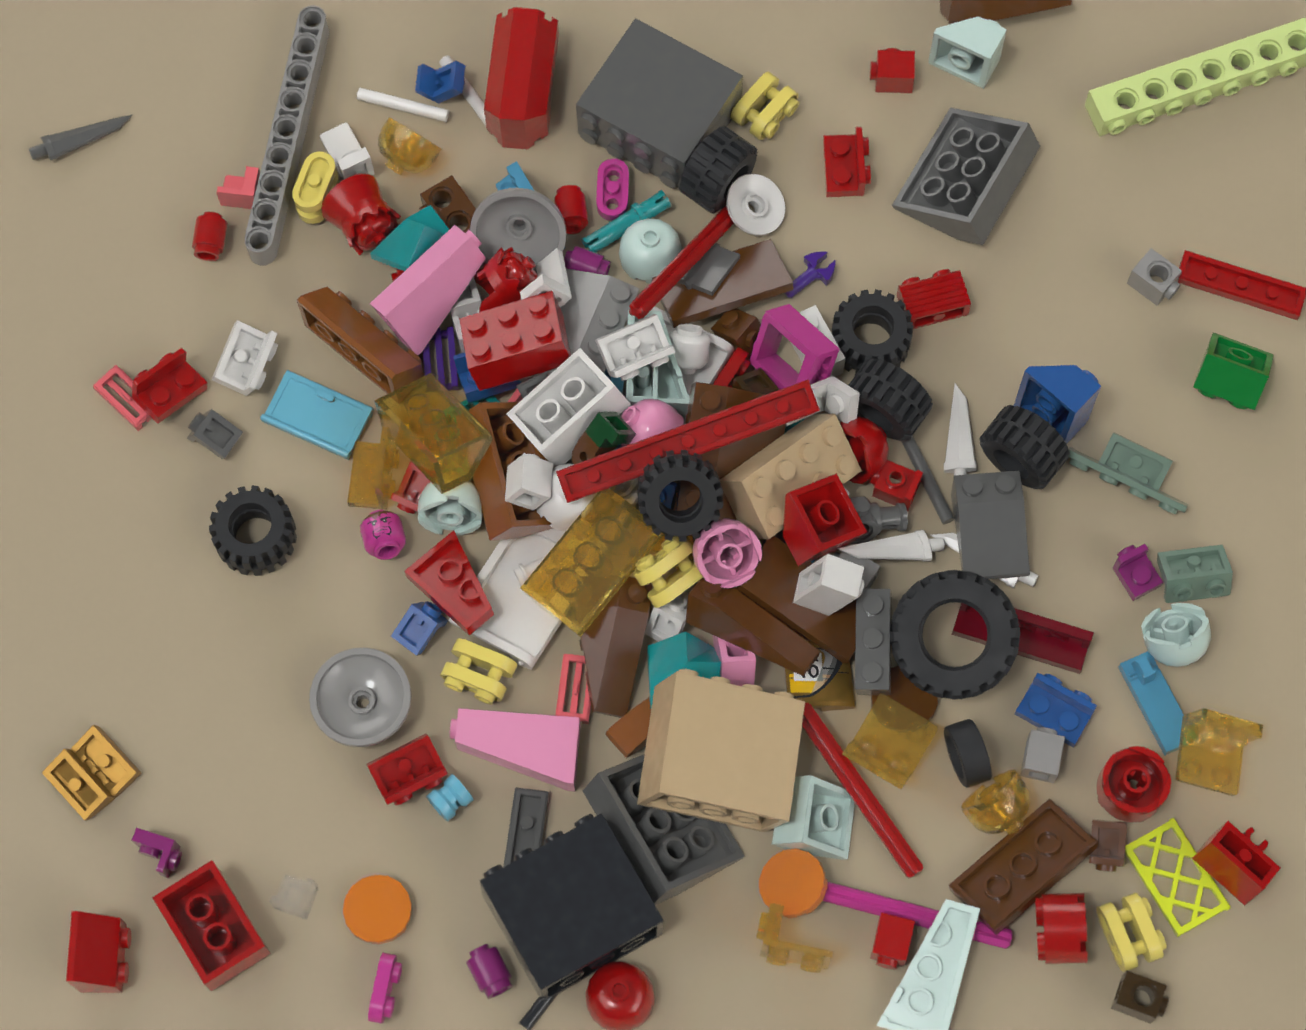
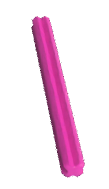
(922, 916)

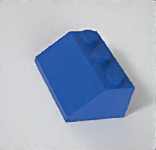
(1060, 396)

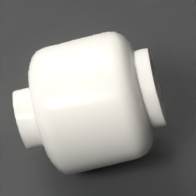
(690, 347)

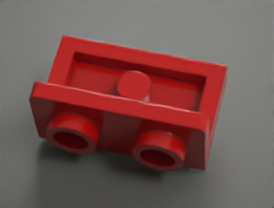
(407, 770)

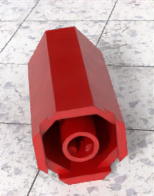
(521, 77)

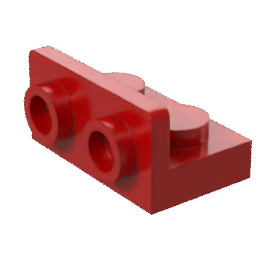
(845, 164)
(167, 386)

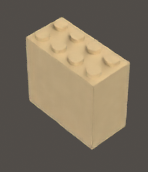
(721, 751)

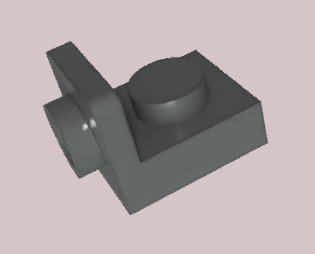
(214, 433)

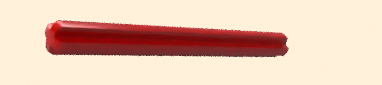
(681, 264)
(860, 793)

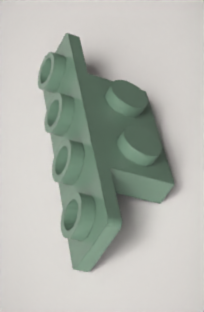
(1133, 466)

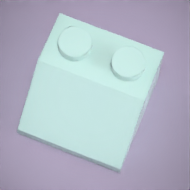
(968, 49)
(818, 819)

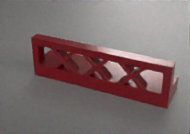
(1040, 638)

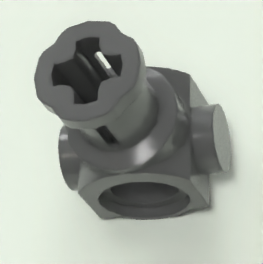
(879, 518)

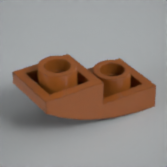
(631, 730)

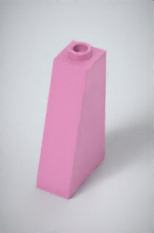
(429, 288)
(523, 742)

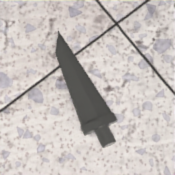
(67, 141)

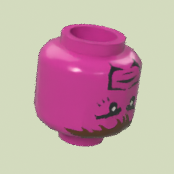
(383, 534)

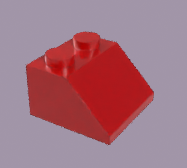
(820, 519)
(97, 953)

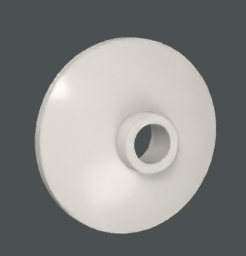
(763, 196)

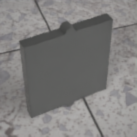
(710, 270)

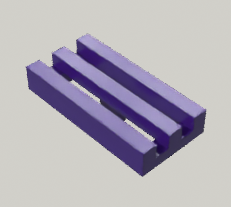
(438, 336)

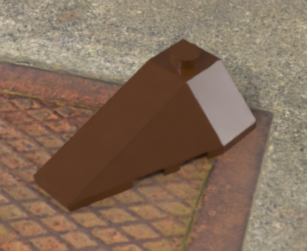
(748, 625)

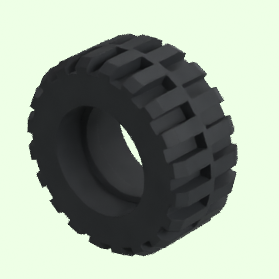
(921, 667)

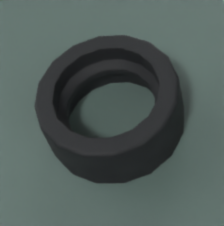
(967, 753)

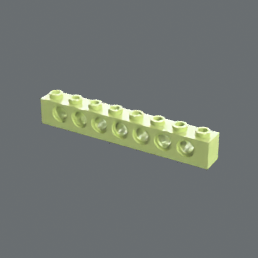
(1189, 72)

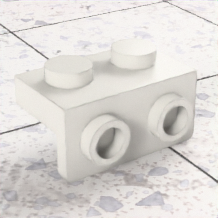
(635, 347)
(245, 358)

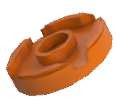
(793, 880)
(377, 909)

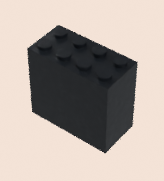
(571, 906)

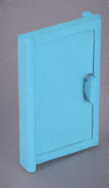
(306, 412)

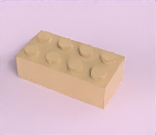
(795, 459)

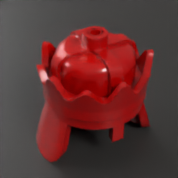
(360, 212)
(505, 277)

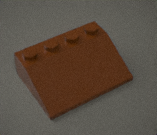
(705, 401)

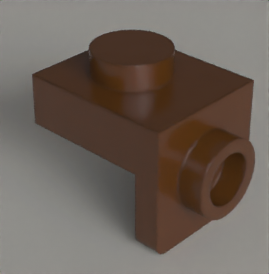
(738, 329)
(1111, 844)

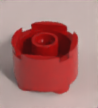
(1152, 784)
(1063, 928)

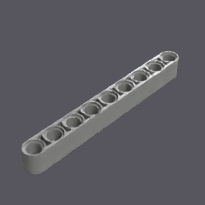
(291, 146)

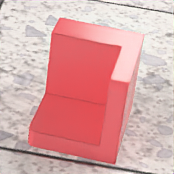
(239, 190)

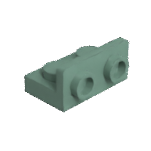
(1195, 573)

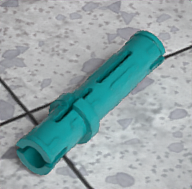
(617, 227)

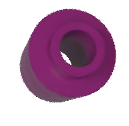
(586, 261)
(489, 971)

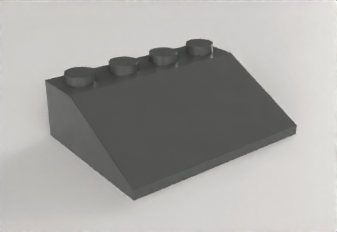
(968, 174)
(663, 846)

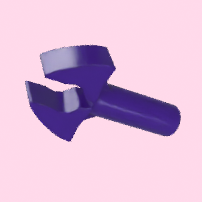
(812, 273)

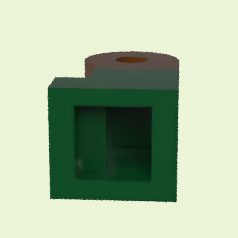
(602, 436)

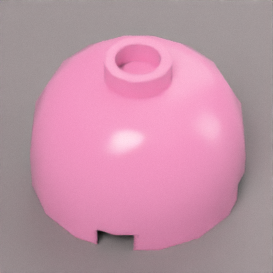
(651, 418)
(727, 553)

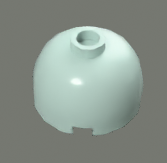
(648, 248)
(454, 510)
(1177, 634)

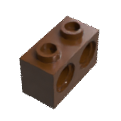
(460, 208)

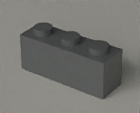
(873, 642)

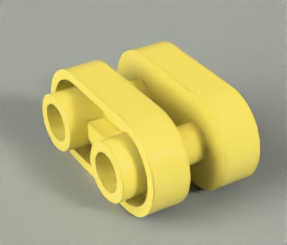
(766, 123)
(313, 184)
(651, 569)
(460, 677)
(1148, 940)

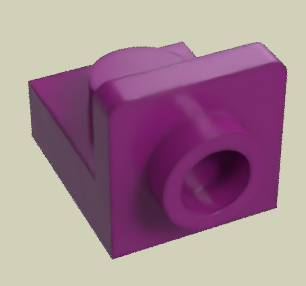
(1136, 571)
(153, 845)

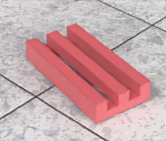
(107, 379)
(579, 660)

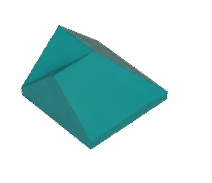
(410, 239)
(678, 653)

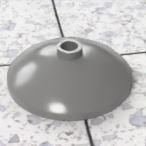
(496, 226)
(358, 676)

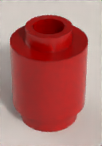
(572, 205)
(209, 236)

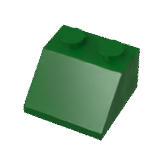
(1233, 372)

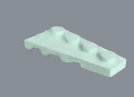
(934, 976)

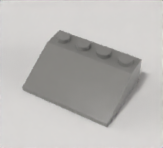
(596, 309)

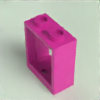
(818, 349)

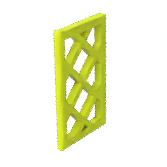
(1166, 903)

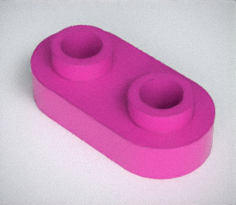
(612, 191)
(381, 1002)

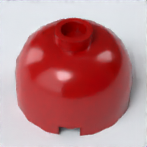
(868, 445)
(619, 996)

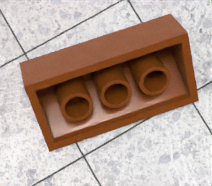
(359, 340)
(503, 518)

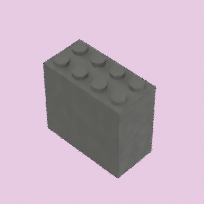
(656, 102)

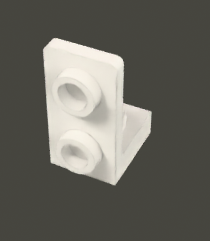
(346, 152)
(551, 277)
(836, 399)
(669, 619)

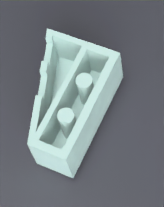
(658, 382)

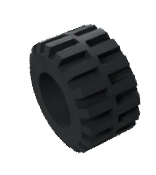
(715, 166)
(872, 310)
(891, 398)
(1024, 444)
(247, 506)
(687, 521)

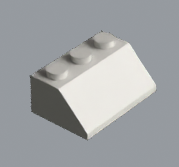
(565, 405)

